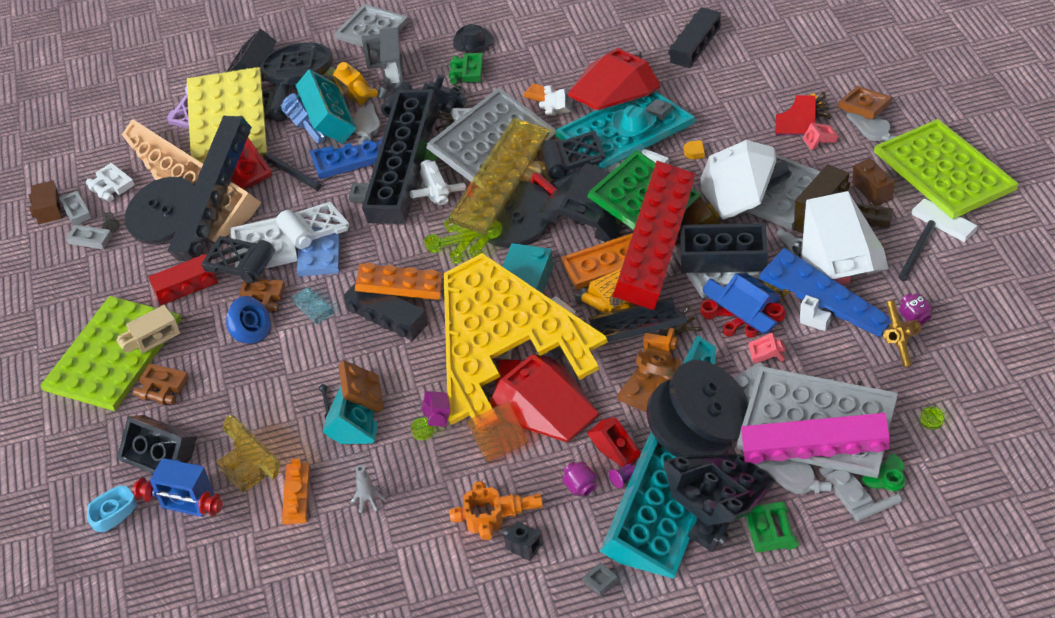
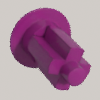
(621, 475)

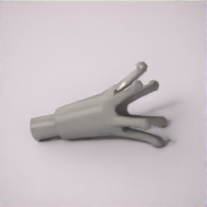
(791, 241)
(365, 489)

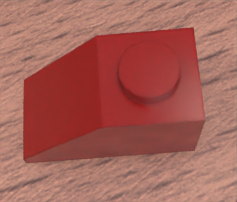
(614, 441)

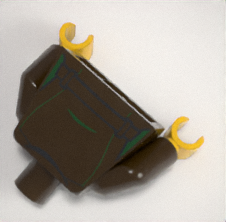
(699, 214)

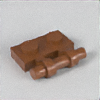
(264, 290)
(162, 378)

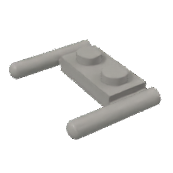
(854, 495)

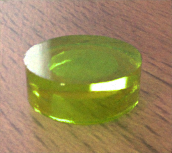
(932, 418)
(420, 429)

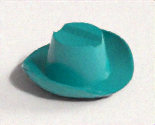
(632, 121)

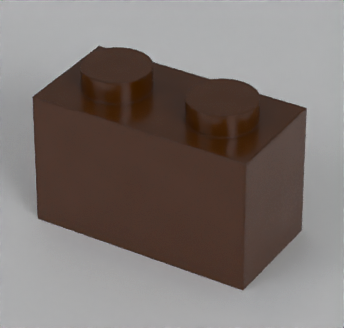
(873, 182)
(45, 202)

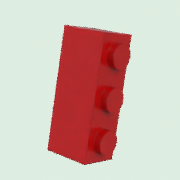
(181, 280)

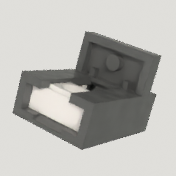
(385, 52)

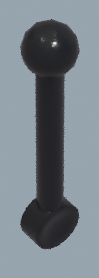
(323, 388)

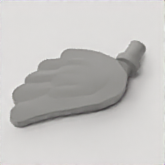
(366, 123)
(872, 129)
(794, 476)

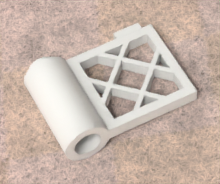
(300, 229)

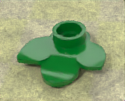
(890, 471)

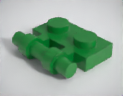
(471, 70)

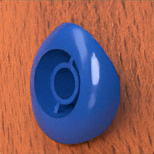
(248, 320)

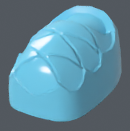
(111, 508)

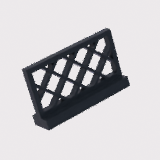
(637, 320)

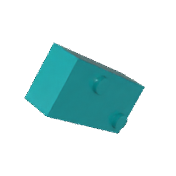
(325, 106)
(530, 264)

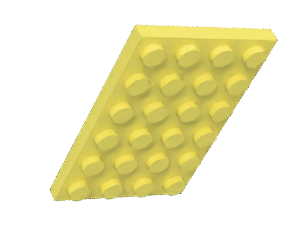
(227, 95)

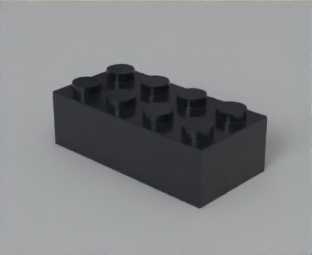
(723, 248)

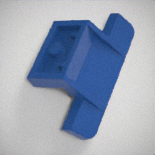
(745, 299)

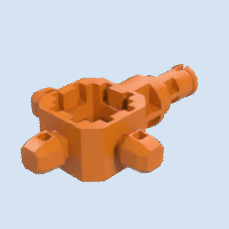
(504, 507)

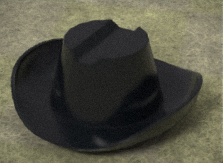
(472, 39)

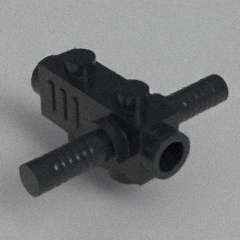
(446, 96)

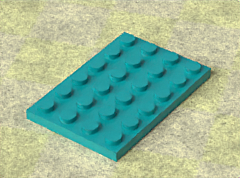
(616, 146)

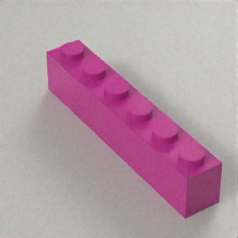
(815, 438)

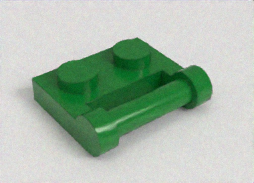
(763, 530)

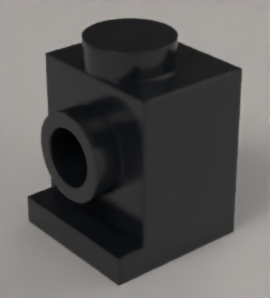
(523, 540)

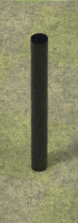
(293, 172)
(917, 250)

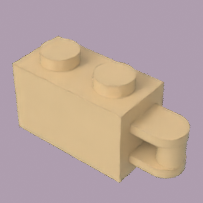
(149, 330)

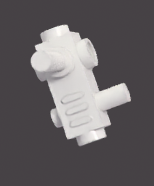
(434, 185)

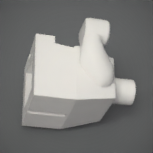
(556, 101)

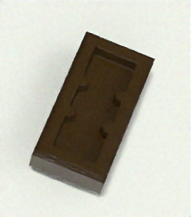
(876, 215)

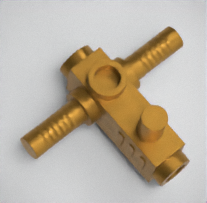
(900, 332)

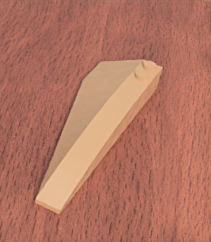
(169, 161)

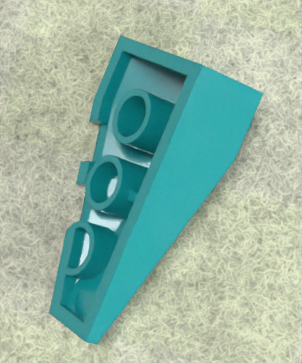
(350, 422)

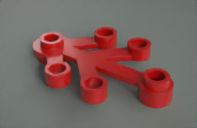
(710, 309)

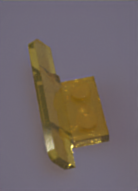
(250, 458)

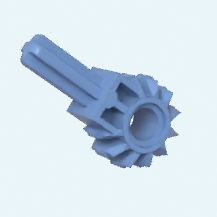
(297, 113)

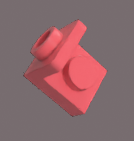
(819, 133)
(766, 348)

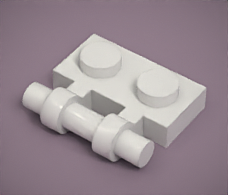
(114, 179)

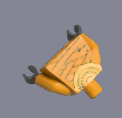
(355, 86)
(601, 293)

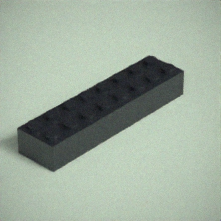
(400, 156)

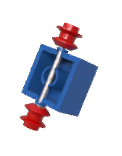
(180, 489)

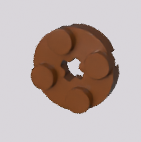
(657, 362)

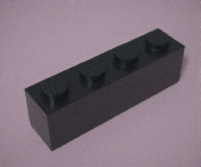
(695, 37)
(387, 312)

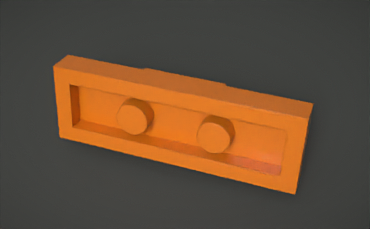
(296, 492)

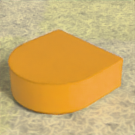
(694, 150)

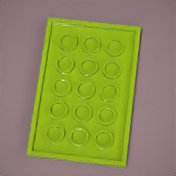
(945, 168)
(96, 365)

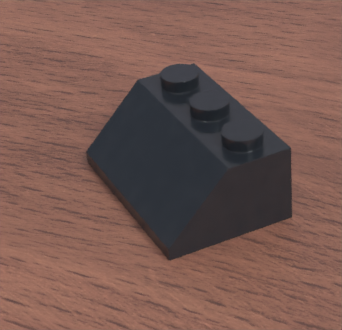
(253, 51)
(150, 440)

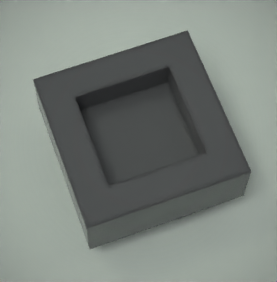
(659, 109)
(358, 192)
(600, 579)

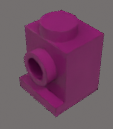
(436, 408)

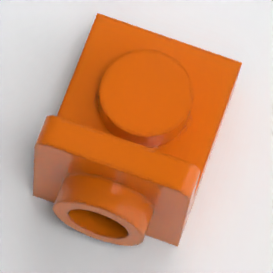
(657, 341)

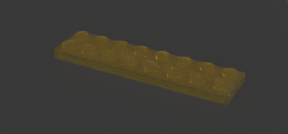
(498, 176)

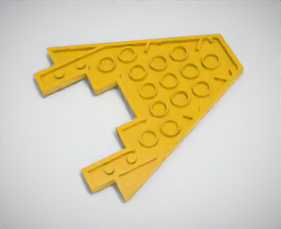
(494, 312)

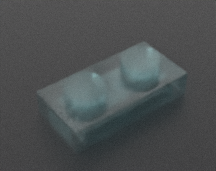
(312, 305)

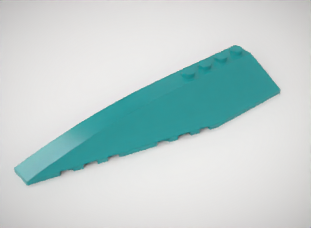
(649, 523)

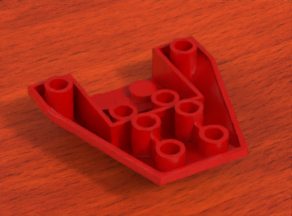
(614, 80)
(545, 398)

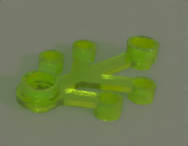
(466, 236)

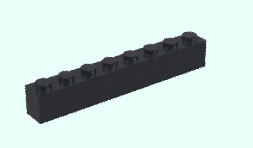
(210, 188)

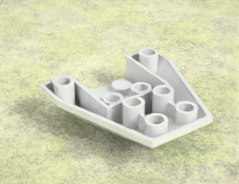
(738, 177)
(839, 238)

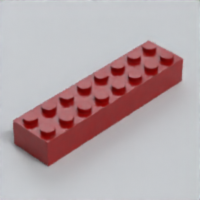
(654, 235)

